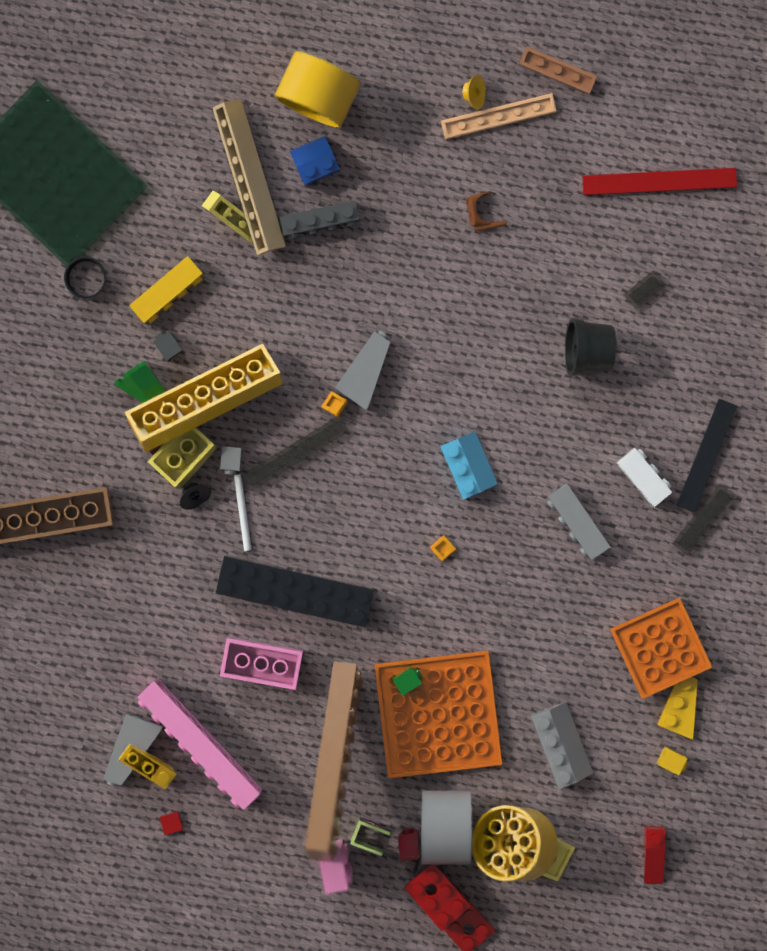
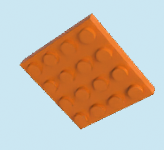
(660, 648)

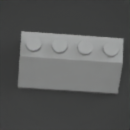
(562, 745)

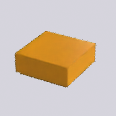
(334, 404)
(442, 548)

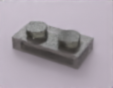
(644, 289)

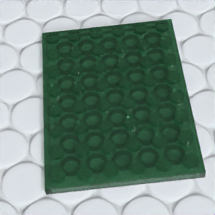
(60, 175)

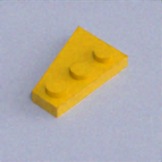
(680, 708)

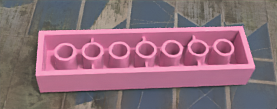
(200, 744)

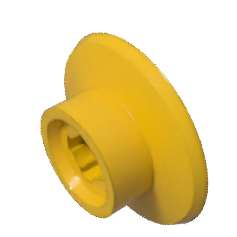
(475, 92)

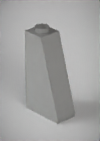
(362, 375)
(134, 731)

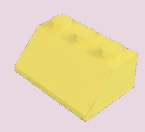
(183, 456)

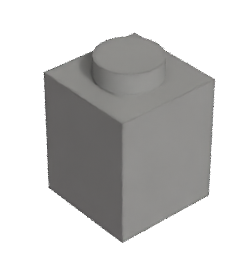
(231, 459)

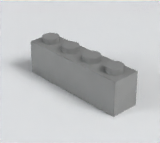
(578, 522)

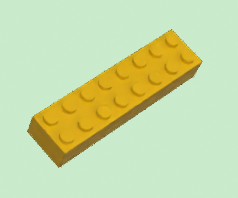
(204, 398)

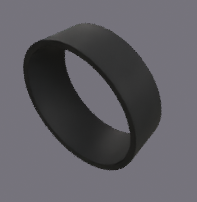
(68, 270)

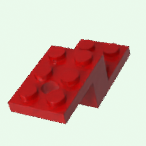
(449, 908)

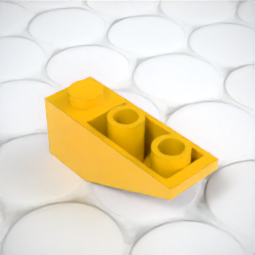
(148, 766)

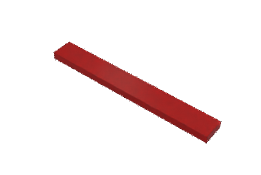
(659, 181)

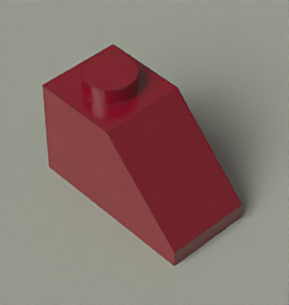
(409, 844)

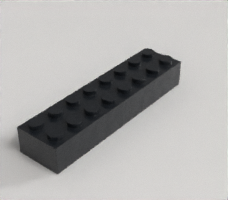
(294, 591)

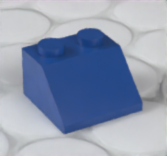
(315, 161)

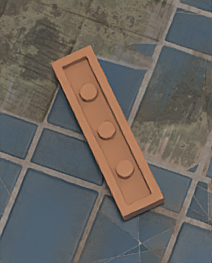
(557, 70)

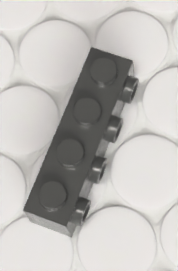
(319, 219)

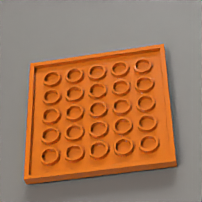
(443, 721)

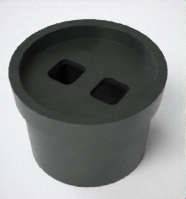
(589, 347)

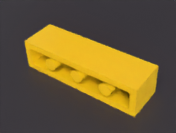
(166, 290)

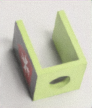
(365, 846)

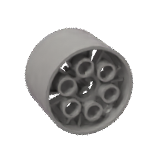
(446, 827)

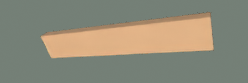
(498, 116)

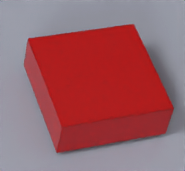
(171, 823)

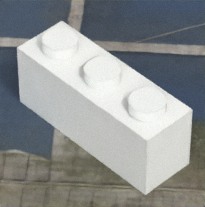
(644, 476)

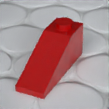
(654, 854)

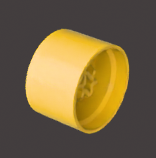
(317, 89)
(542, 842)

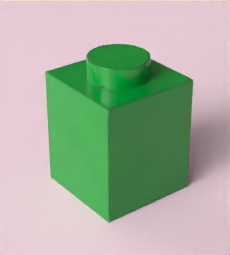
(408, 680)

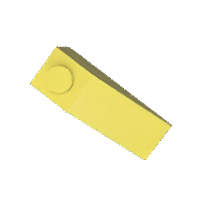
(228, 214)

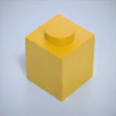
(672, 761)

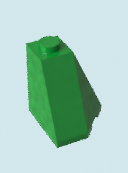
(141, 382)

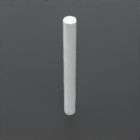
(242, 512)

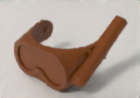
(475, 221)

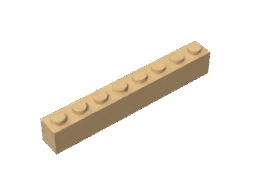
(249, 176)

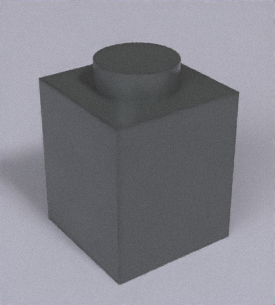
(167, 345)

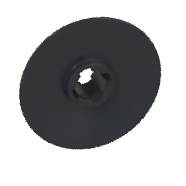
(194, 495)

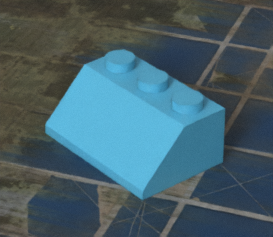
(468, 465)

